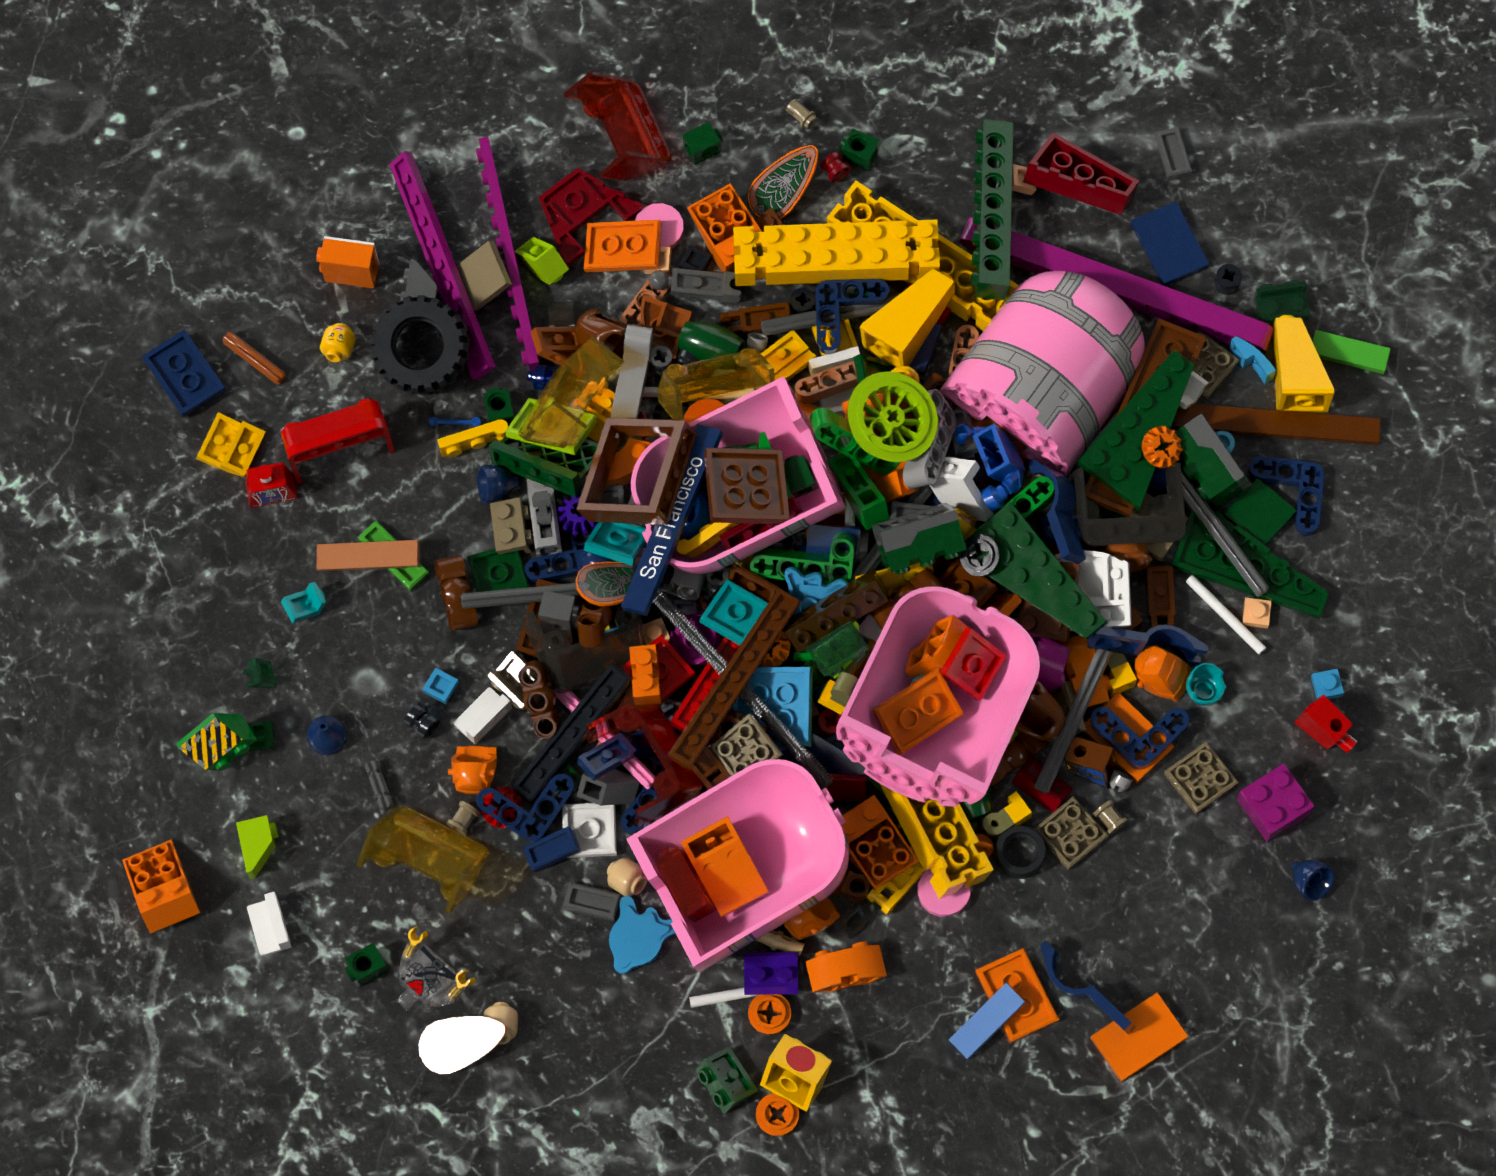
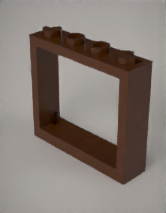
(667, 481)

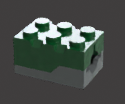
(1210, 463)
(919, 538)

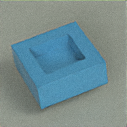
(1327, 684)
(440, 686)

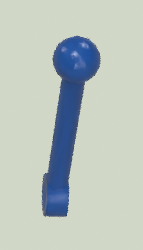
(433, 421)

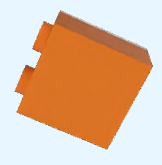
(348, 262)

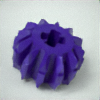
(571, 520)

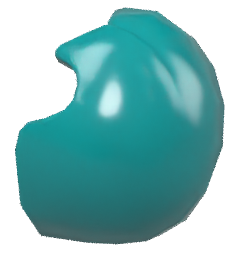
(1205, 684)

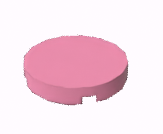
(671, 222)
(941, 907)

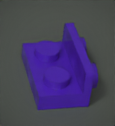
(770, 973)

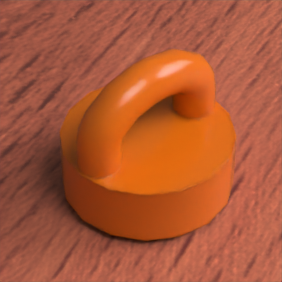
(985, 844)

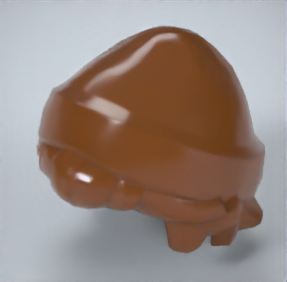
(1135, 555)

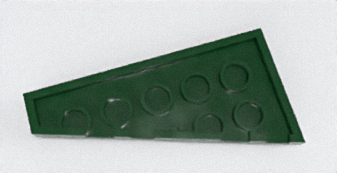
(1117, 453)
(1204, 558)
(1036, 573)

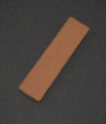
(368, 555)

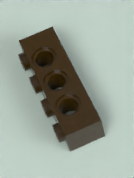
(837, 608)

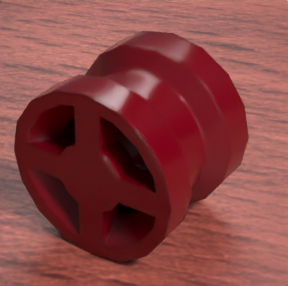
(835, 167)
(825, 727)

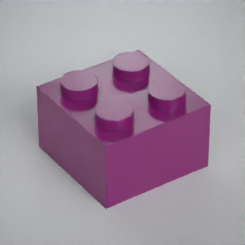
(1275, 802)

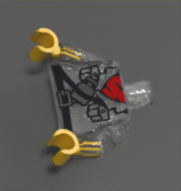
(428, 976)

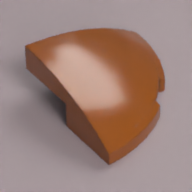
(666, 322)

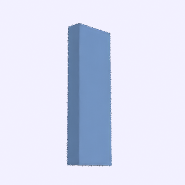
(987, 1021)

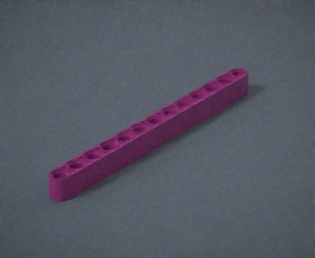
(1135, 291)

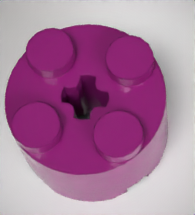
(1052, 661)

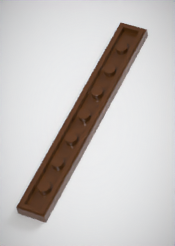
(1284, 424)
(734, 679)

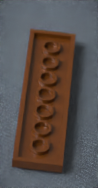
(1162, 342)

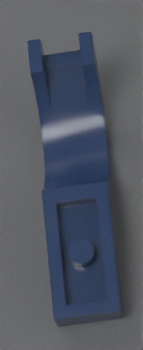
(1060, 513)
(1133, 642)
(618, 751)
(1051, 957)

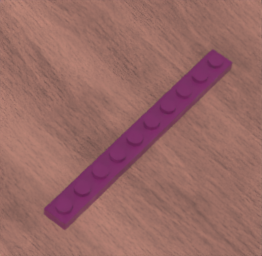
(504, 244)
(440, 259)

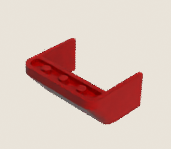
(334, 432)

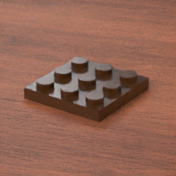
(746, 486)

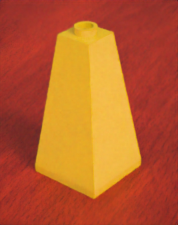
(905, 322)
(1299, 374)

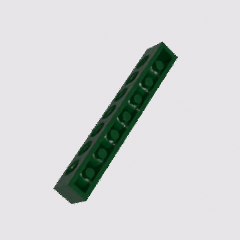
(993, 210)

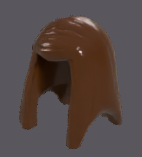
(603, 328)
(1041, 716)

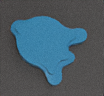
(809, 587)
(637, 937)

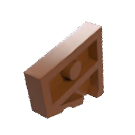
(555, 343)

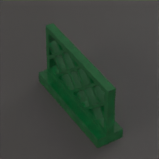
(539, 468)

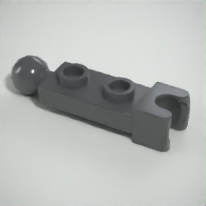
(697, 284)

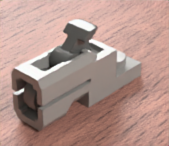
(544, 519)

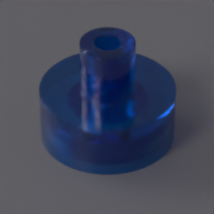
(540, 376)

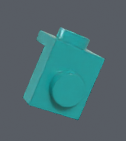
(304, 603)

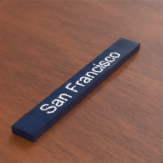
(665, 537)

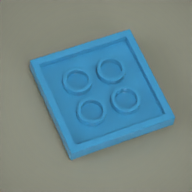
(788, 695)

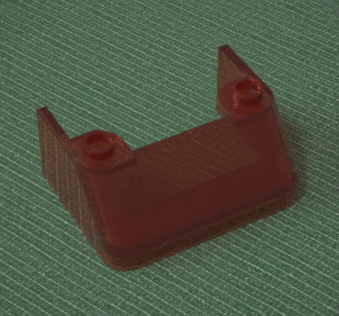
(627, 121)
(675, 783)

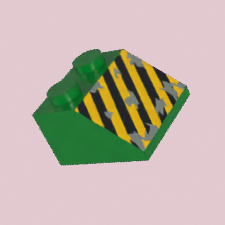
(218, 741)

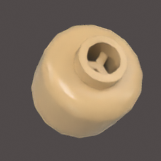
(626, 877)
(506, 1014)

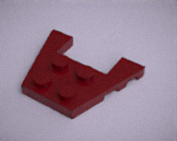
(574, 203)

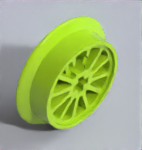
(919, 403)

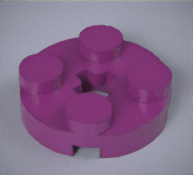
(686, 649)

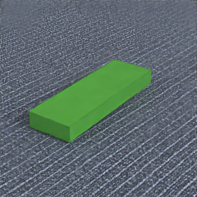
(1351, 352)
(409, 577)

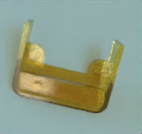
(711, 378)
(567, 394)
(428, 848)

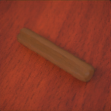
(254, 358)

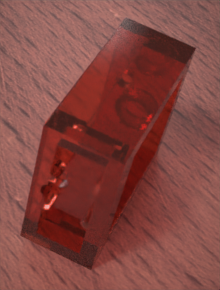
(685, 884)

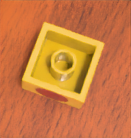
(795, 1072)

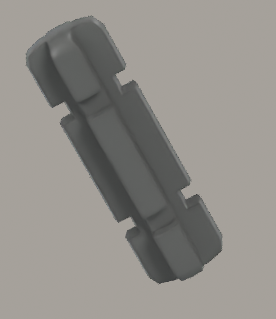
(379, 785)

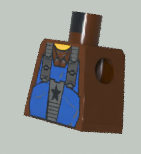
(1091, 761)

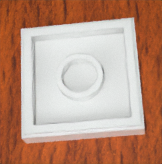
(593, 828)

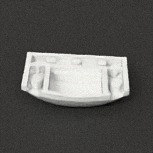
(1107, 586)

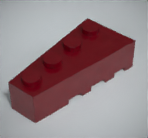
(1080, 176)

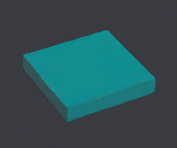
(616, 541)
(733, 612)

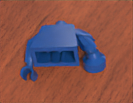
(999, 459)

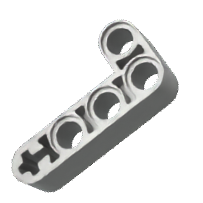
(633, 372)
(926, 468)

